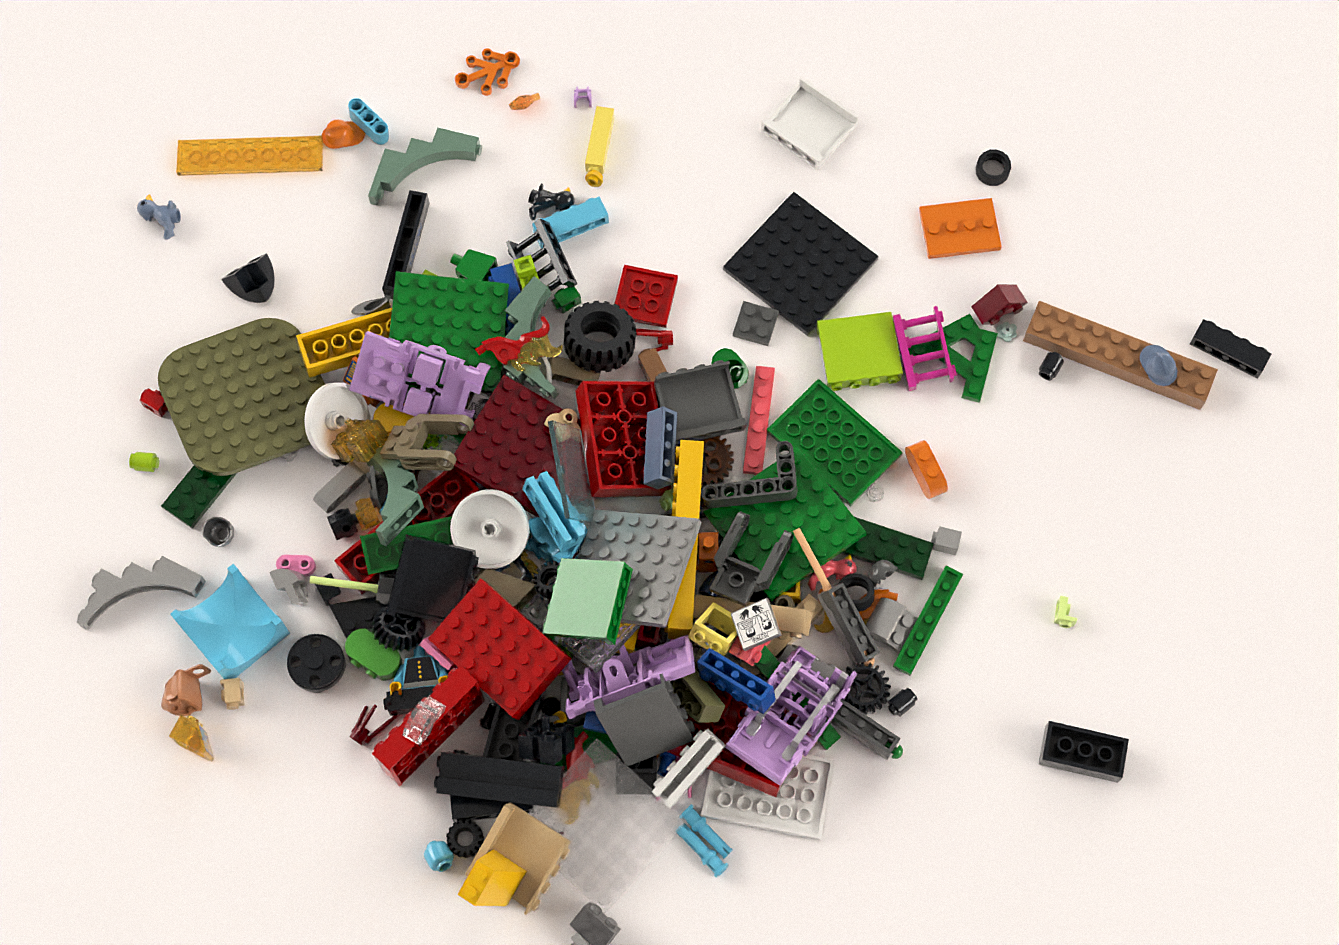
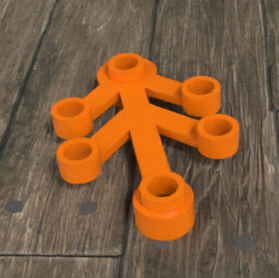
(489, 69)

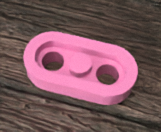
(296, 562)

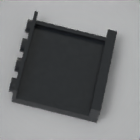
(431, 578)

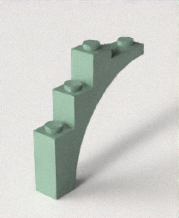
(524, 314)

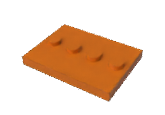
(960, 228)

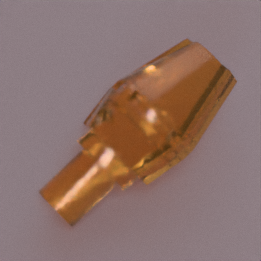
(523, 101)

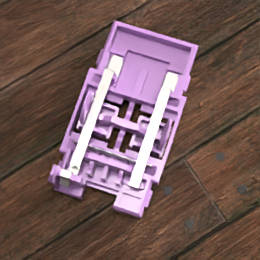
(773, 744)

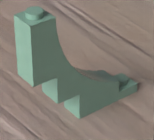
(397, 165)
(401, 501)

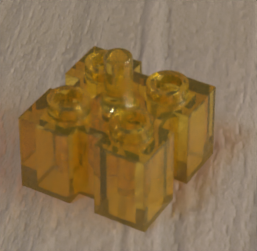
(359, 440)

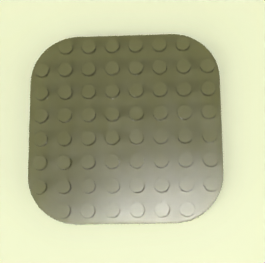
(239, 396)

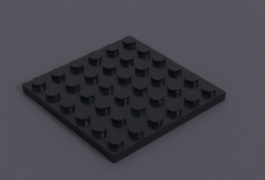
(800, 263)

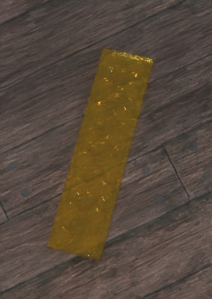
(250, 155)

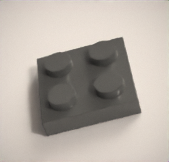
(755, 323)

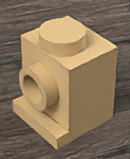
(233, 693)

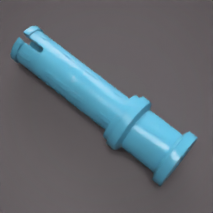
(699, 824)
(708, 856)

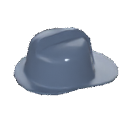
(1158, 365)

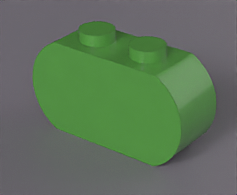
(371, 656)

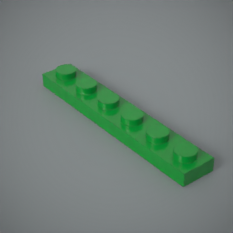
(927, 620)
(767, 666)

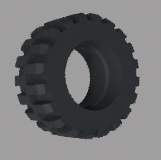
(599, 318)

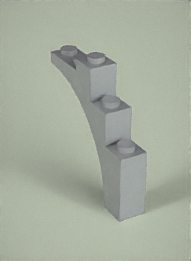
(136, 579)

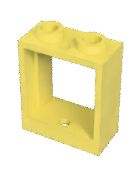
(720, 619)

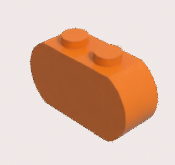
(926, 469)

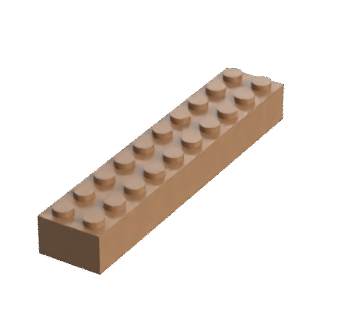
(1114, 353)

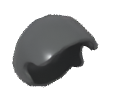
(880, 571)

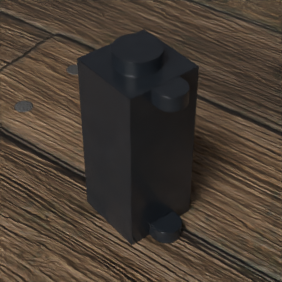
(406, 702)

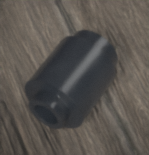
(1051, 365)
(902, 702)

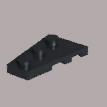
(356, 614)

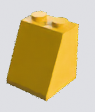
(492, 881)

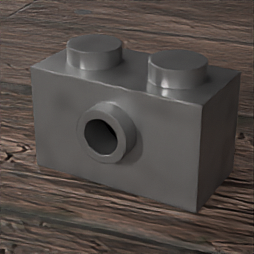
(595, 925)

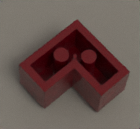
(998, 302)

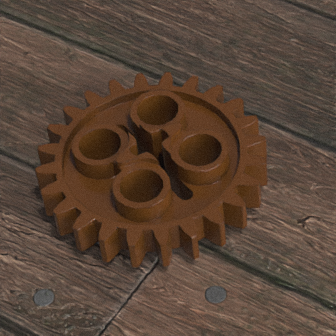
(719, 456)

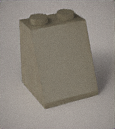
(511, 588)

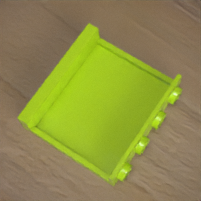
(859, 351)

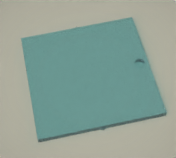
(572, 472)

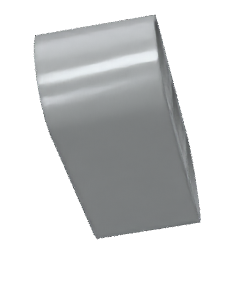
(339, 487)

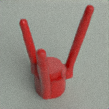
(663, 337)

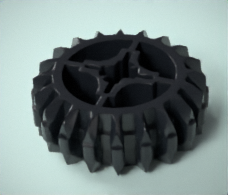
(395, 633)
(871, 692)

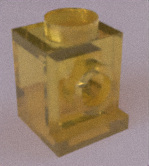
(366, 514)

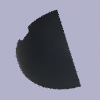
(252, 281)

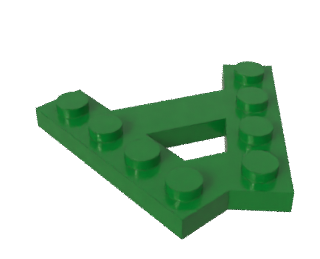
(974, 370)

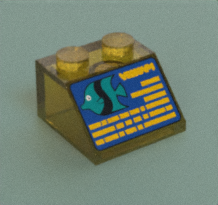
(191, 736)

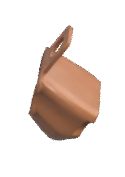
(183, 691)

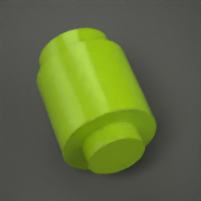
(144, 461)

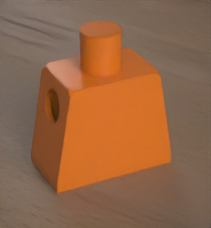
(707, 549)

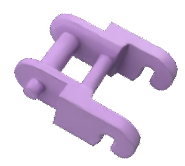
(589, 97)

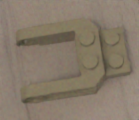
(407, 440)

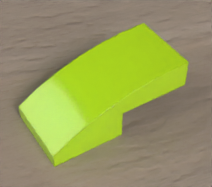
(525, 269)

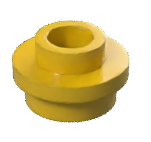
(594, 178)

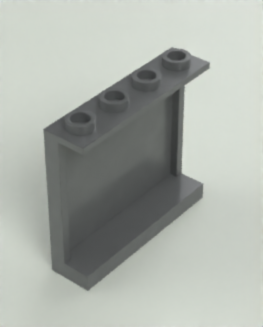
(702, 400)
(646, 722)

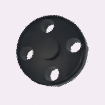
(316, 663)

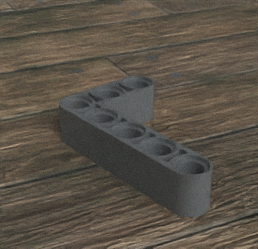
(758, 486)

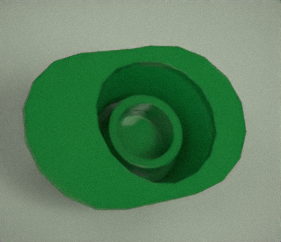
(738, 369)

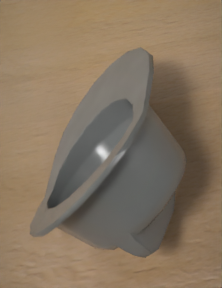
(372, 306)

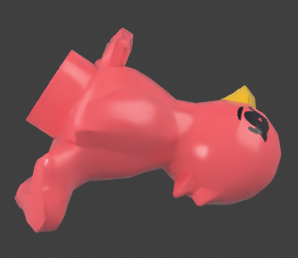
(839, 568)

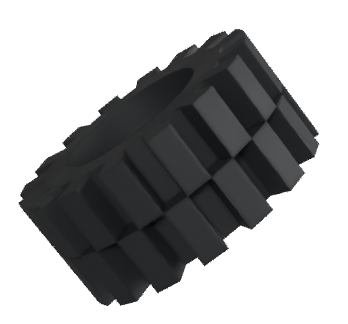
(543, 576)
(456, 829)

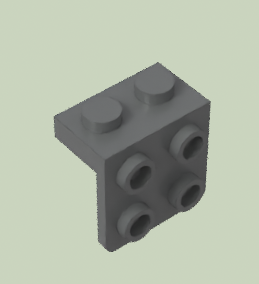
(379, 488)

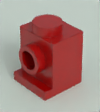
(154, 402)

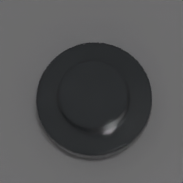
(550, 706)

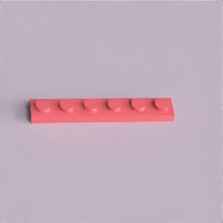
(759, 420)

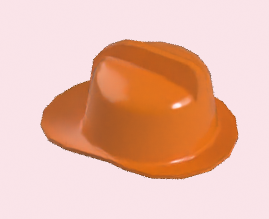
(342, 134)

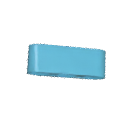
(365, 114)

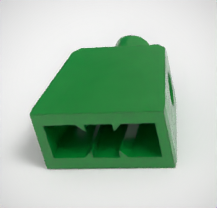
(474, 265)

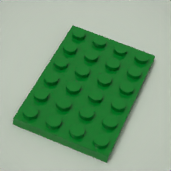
(836, 441)

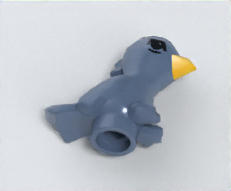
(165, 214)

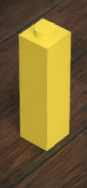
(599, 139)

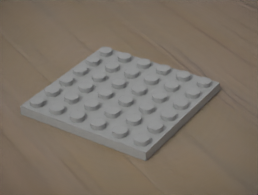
(655, 550)

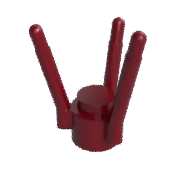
(360, 733)

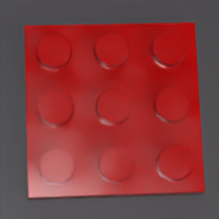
(646, 295)

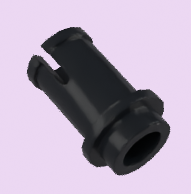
(487, 720)

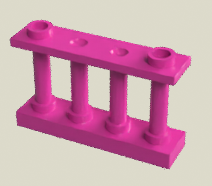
(910, 360)

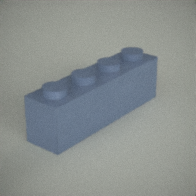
(660, 448)

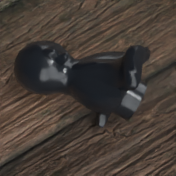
(545, 199)

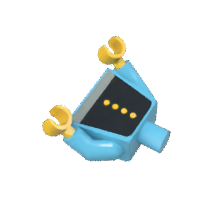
(418, 672)

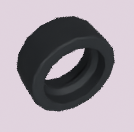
(993, 180)
(862, 581)

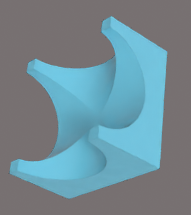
(232, 626)

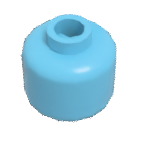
(438, 856)

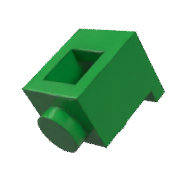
(566, 299)

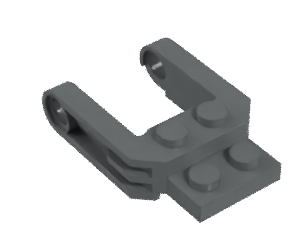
(738, 579)

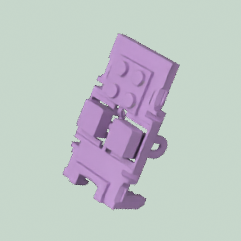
(385, 368)
(623, 679)

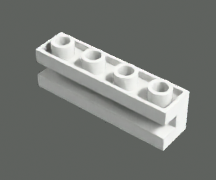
(689, 767)

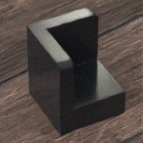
(328, 592)

